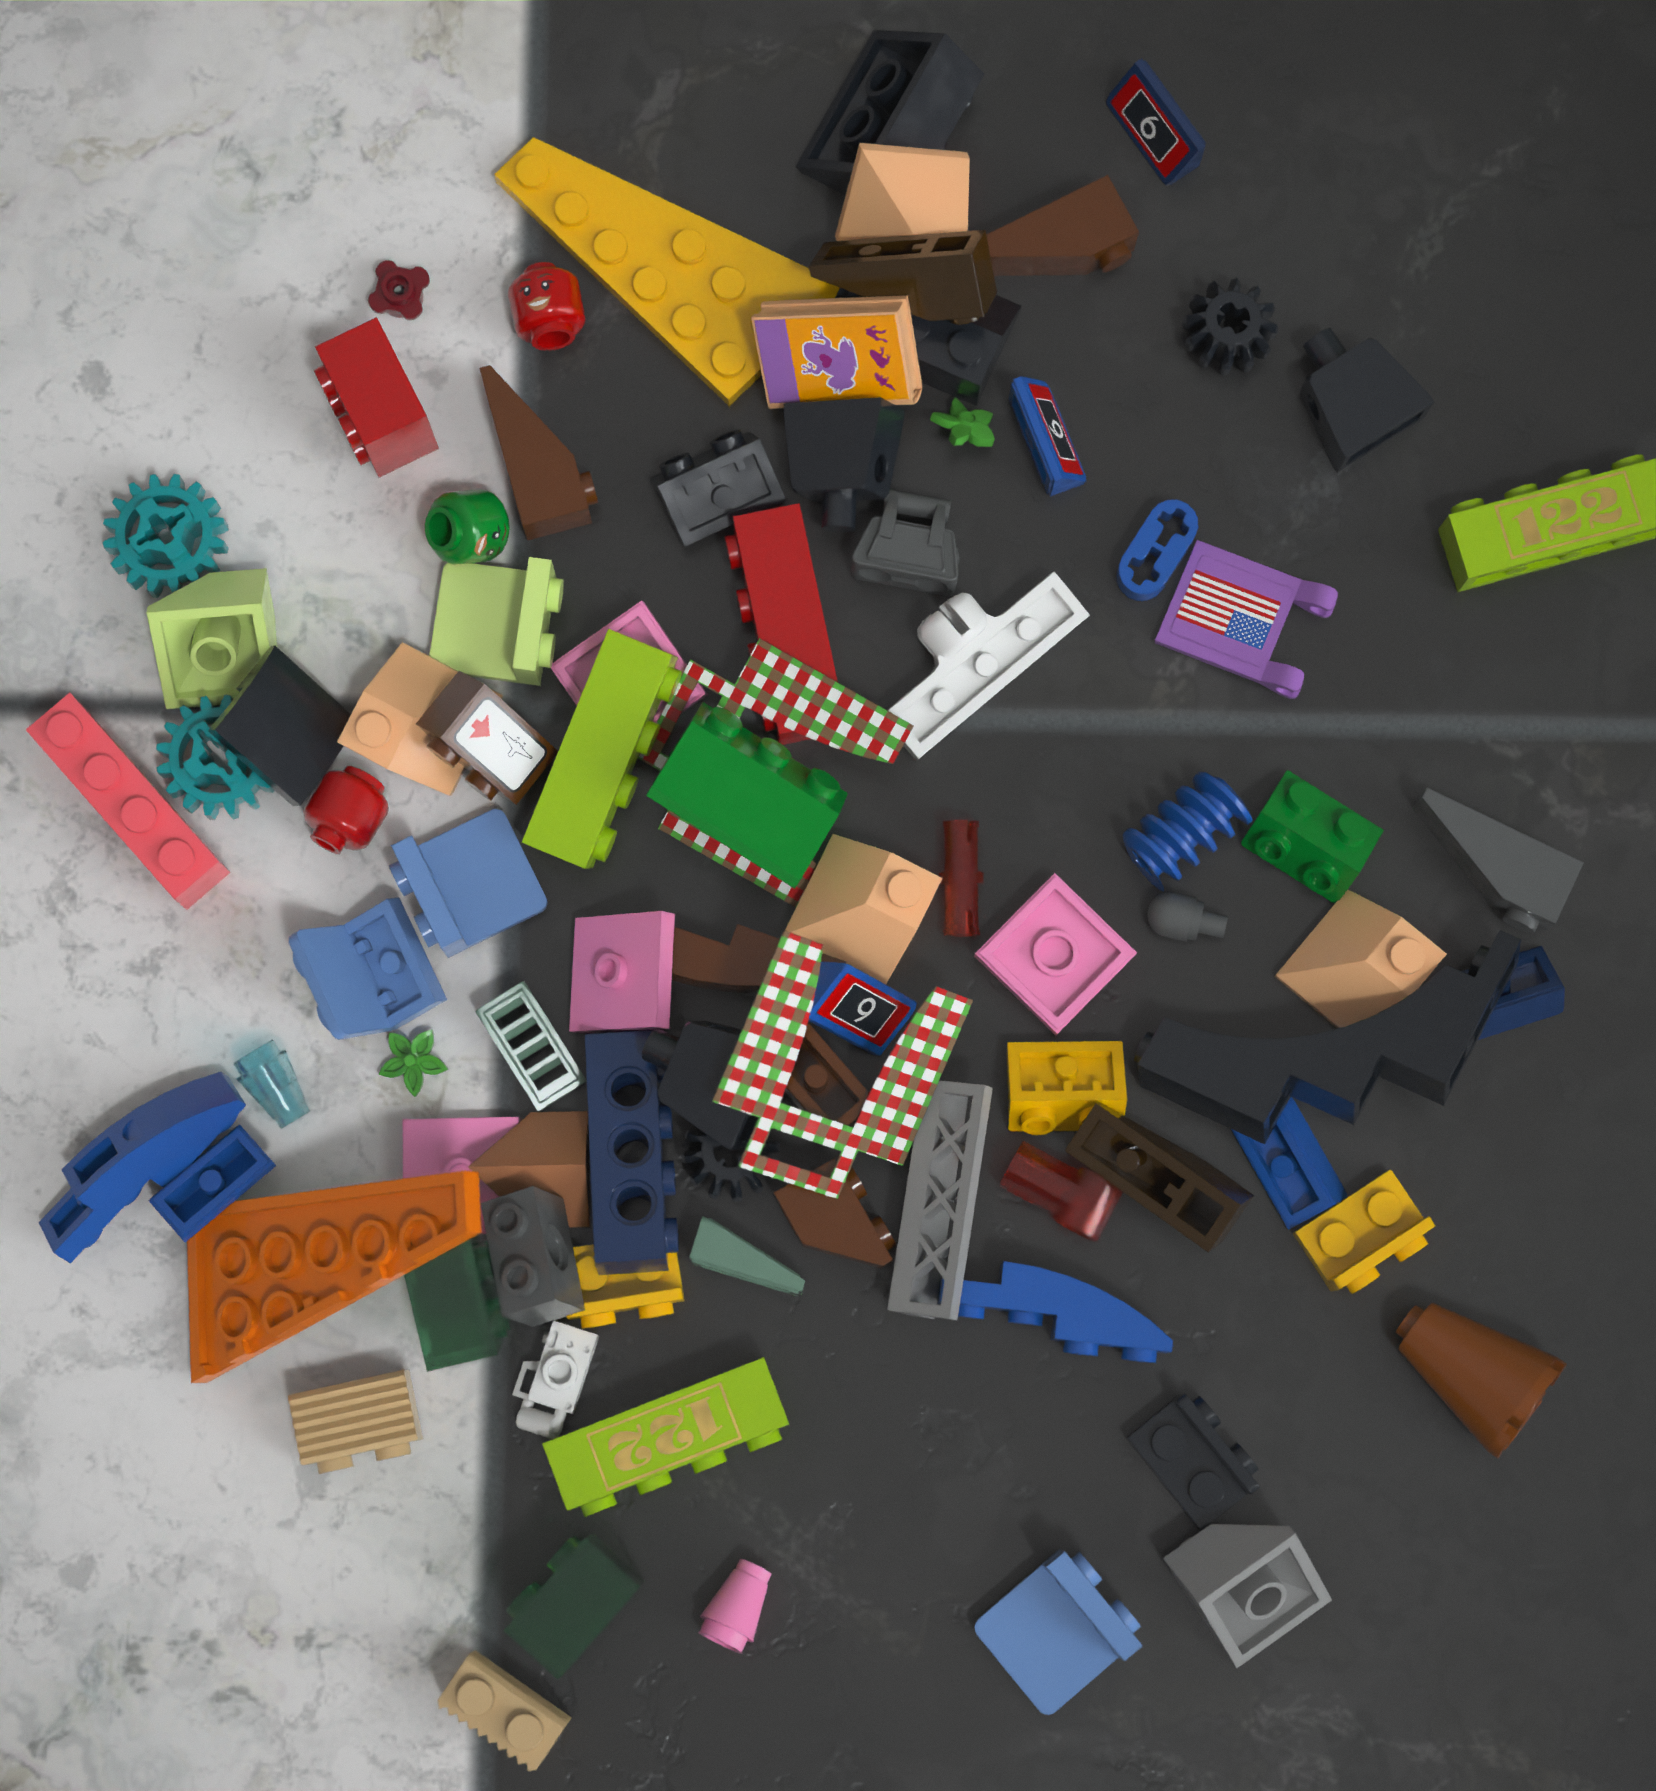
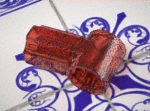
(1073, 1196)

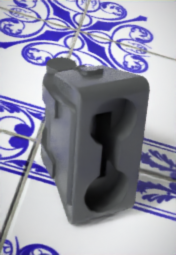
(909, 552)

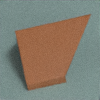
(544, 1153)

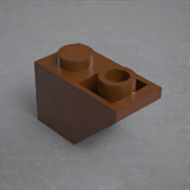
(834, 1224)

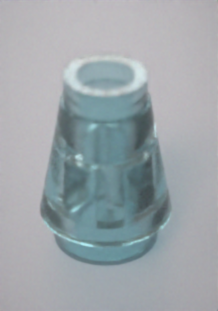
(272, 1083)

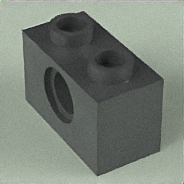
(532, 1256)

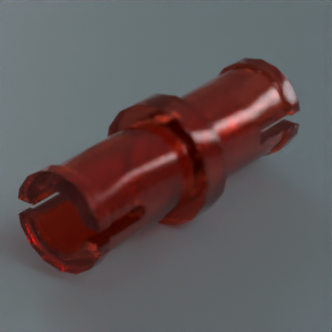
(961, 878)

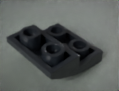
(283, 726)

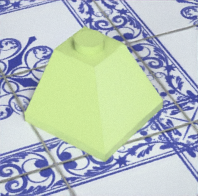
(211, 635)

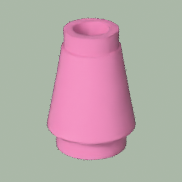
(736, 1607)

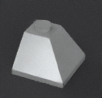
(1247, 1584)

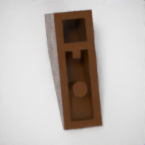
(1067, 236)
(540, 467)

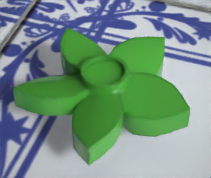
(966, 425)
(412, 1060)

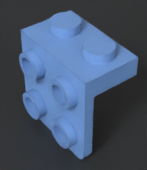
(468, 882)
(367, 972)
(1057, 1631)

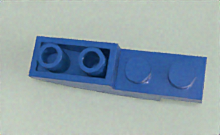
(144, 1145)
(1080, 1312)

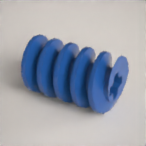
(1184, 827)

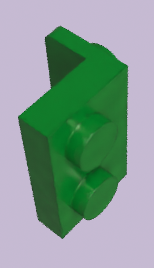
(1312, 837)

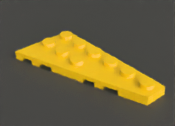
(663, 263)

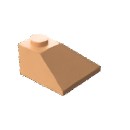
(905, 193)
(387, 715)
(863, 905)
(1359, 961)

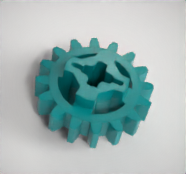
(185, 522)
(200, 768)

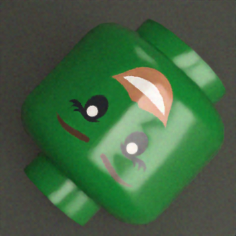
(467, 526)

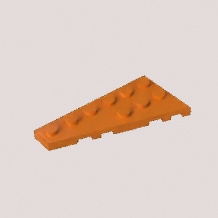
(302, 1256)

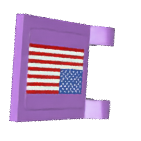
(1234, 612)

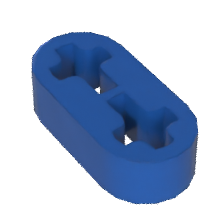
(1168, 556)

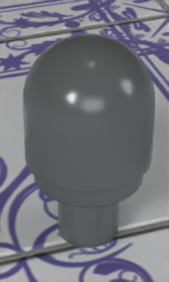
(1183, 917)

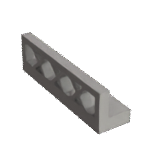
(930, 1202)

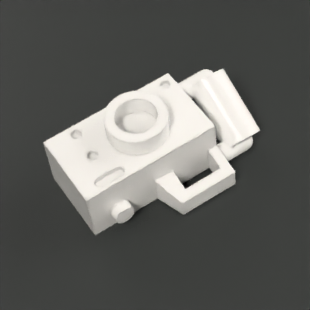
(557, 1379)

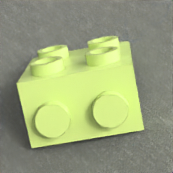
(497, 620)

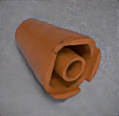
(1478, 1372)

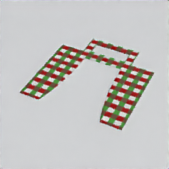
(798, 700)
(769, 1050)

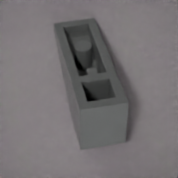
(1506, 866)

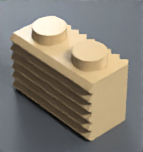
(356, 1419)
(503, 1710)

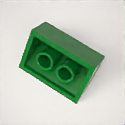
(748, 793)

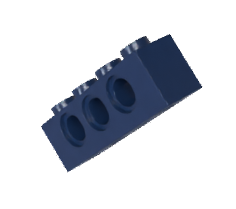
(623, 1244)

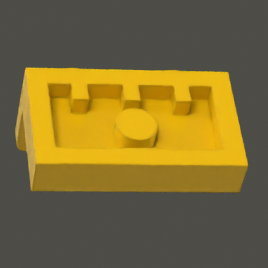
(1060, 1082)
(1363, 1232)
(607, 1294)

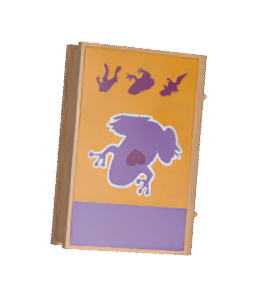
(837, 350)

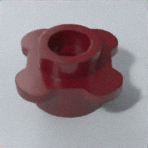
(409, 303)

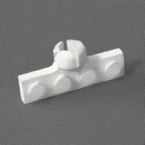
(981, 655)

